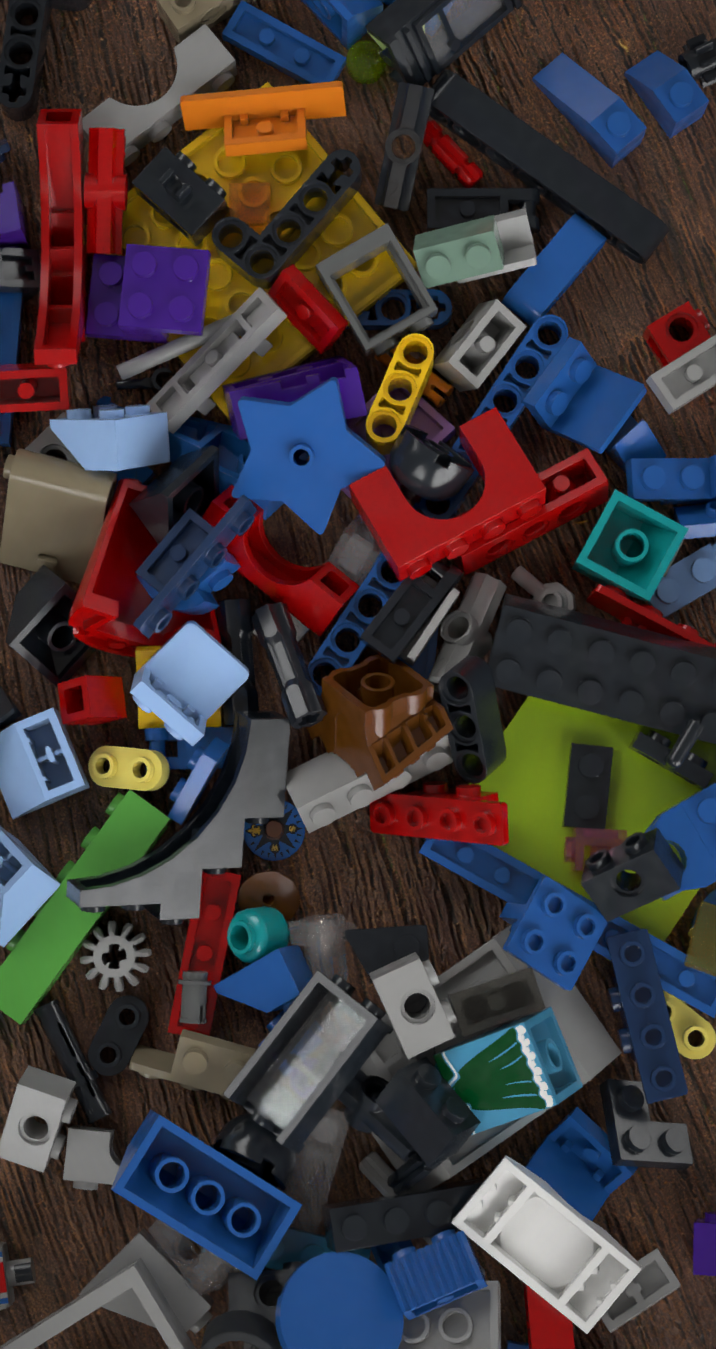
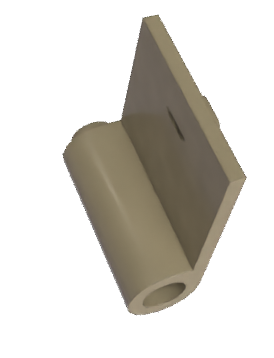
(53, 513)

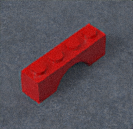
(311, 593)

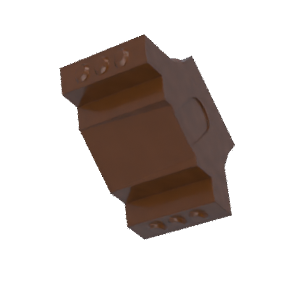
(380, 718)

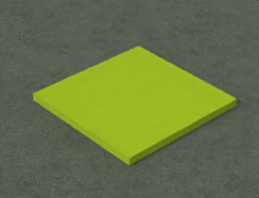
(535, 783)

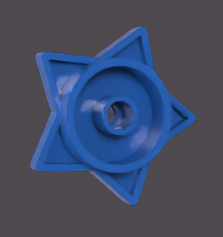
(311, 424)

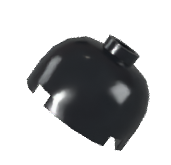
(427, 467)
(256, 1150)

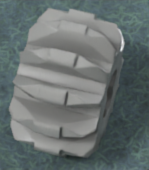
(105, 946)

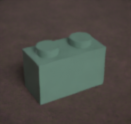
(459, 251)

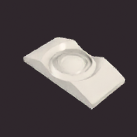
(547, 1243)

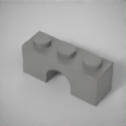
(90, 1157)

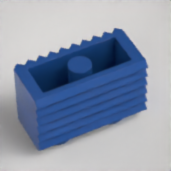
(435, 1273)

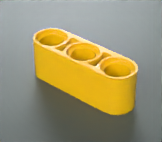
(400, 375)

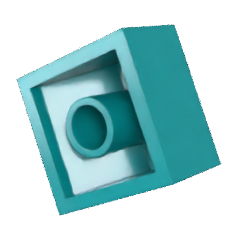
(630, 547)

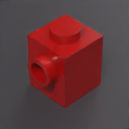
(91, 700)

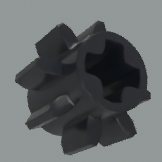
(700, 59)

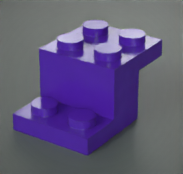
(148, 293)

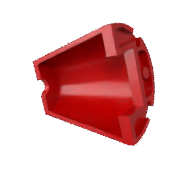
(110, 592)

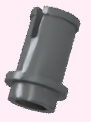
(194, 996)

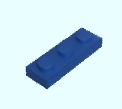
(282, 46)

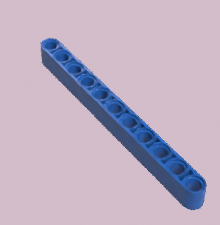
(374, 586)

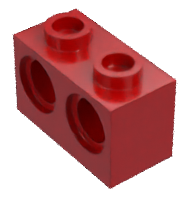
(667, 348)

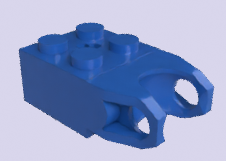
(692, 831)

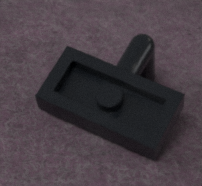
(679, 758)

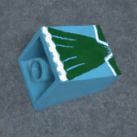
(511, 1069)

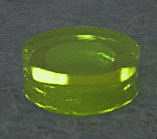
(365, 62)

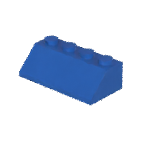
(204, 1195)

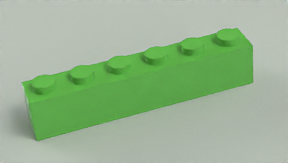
(59, 924)

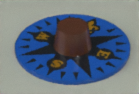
(278, 837)

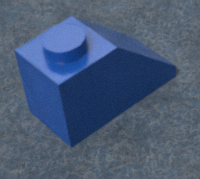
(668, 92)
(269, 982)

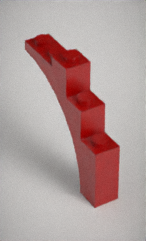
(63, 238)

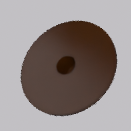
(270, 890)

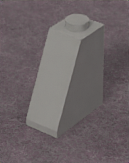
(186, 1304)

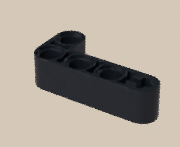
(30, 40)
(293, 215)

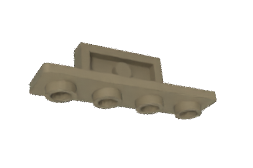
(198, 1062)

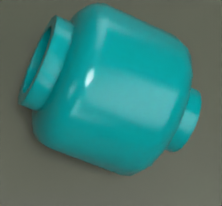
(257, 933)

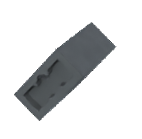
(356, 255)

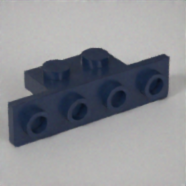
(184, 557)
(644, 1016)

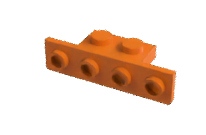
(264, 117)

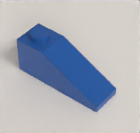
(591, 109)

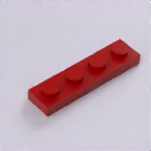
(207, 944)

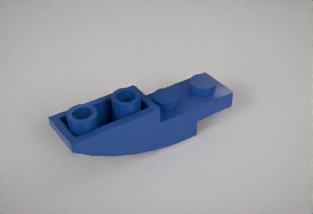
(672, 480)

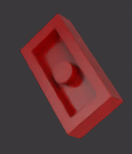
(307, 309)

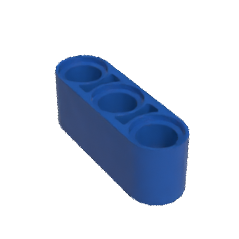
(555, 270)

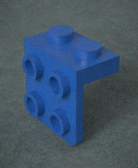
(579, 1163)

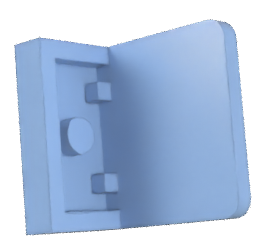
(188, 681)

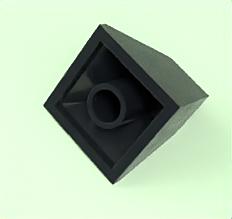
(42, 630)

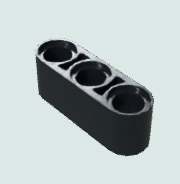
(473, 709)

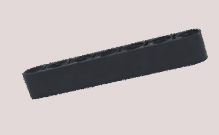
(545, 167)

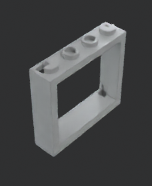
(133, 1276)

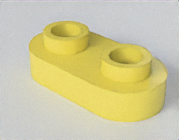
(125, 768)
(683, 1022)

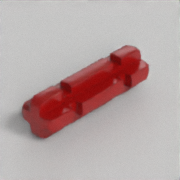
(451, 155)

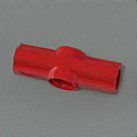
(105, 191)

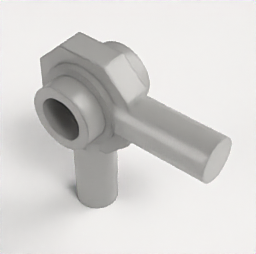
(547, 593)

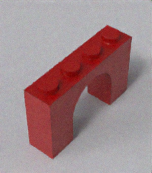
(417, 541)

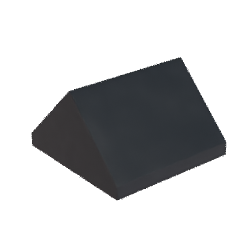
(185, 484)

